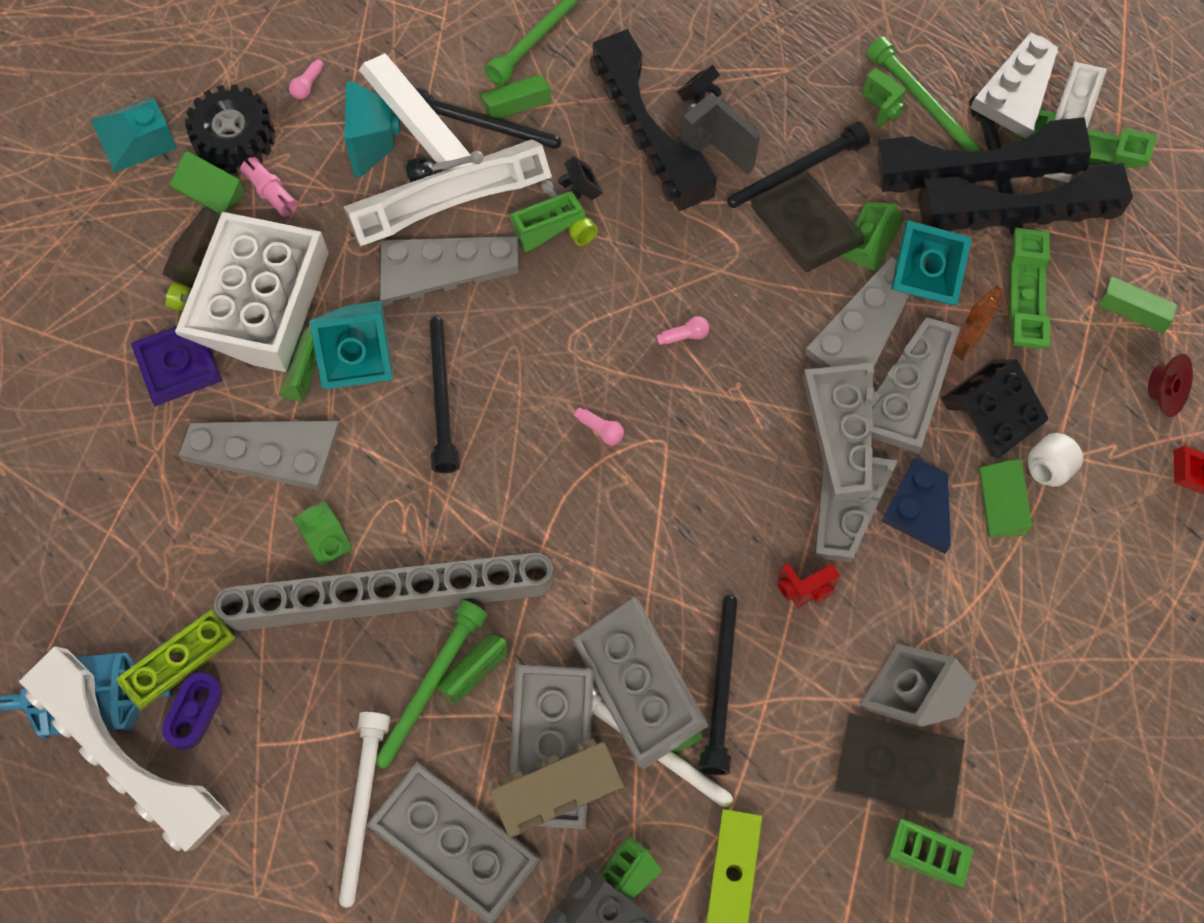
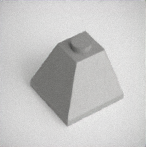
(919, 687)

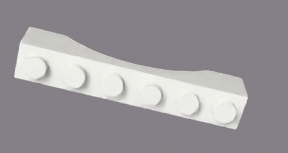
(402, 206)
(68, 694)

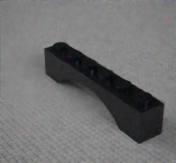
(1054, 149)
(682, 170)
(957, 204)

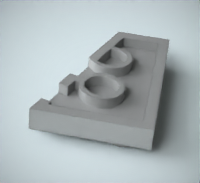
(845, 521)

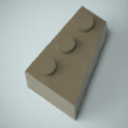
(555, 787)

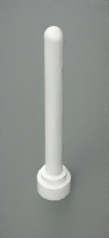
(372, 729)
(671, 760)

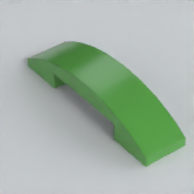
(1130, 148)
(1027, 289)

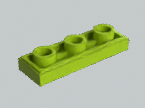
(159, 674)
(738, 850)

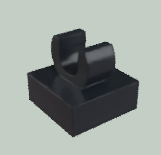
(700, 84)
(581, 177)

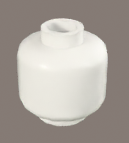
(1055, 459)

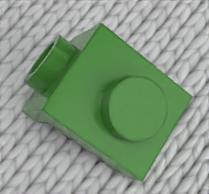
(885, 94)
(322, 533)

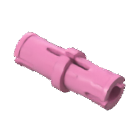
(269, 186)

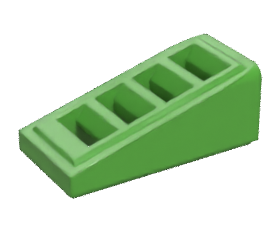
(535, 223)
(896, 856)
(631, 868)

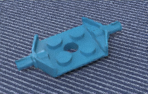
(114, 705)

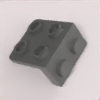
(718, 124)
(596, 901)

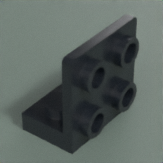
(999, 404)

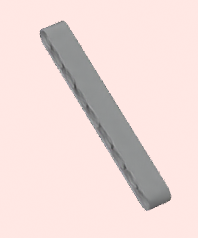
(370, 583)

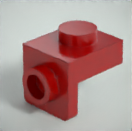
(1189, 468)
(814, 587)

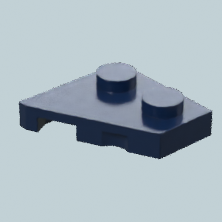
(922, 506)

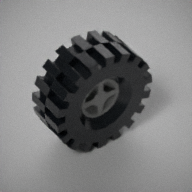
(235, 113)

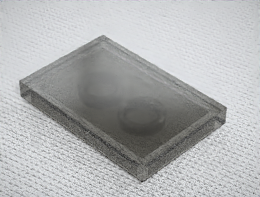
(807, 221)
(899, 766)

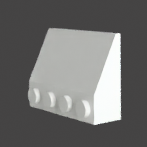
(254, 290)

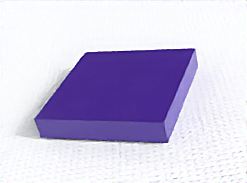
(174, 365)

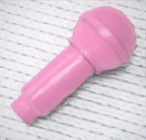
(301, 86)
(695, 328)
(609, 431)

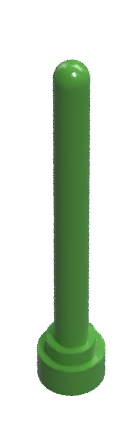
(883, 53)
(500, 68)
(467, 620)

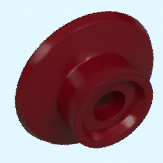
(1171, 384)

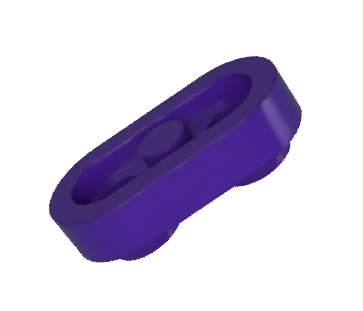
(190, 711)

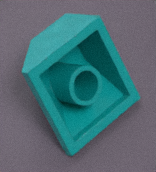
(368, 128)
(133, 134)
(931, 263)
(352, 346)

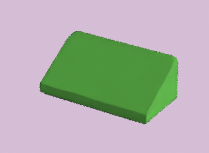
(516, 97)
(207, 184)
(879, 225)
(1138, 305)
(300, 368)
(1005, 499)
(473, 668)

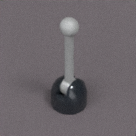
(423, 167)

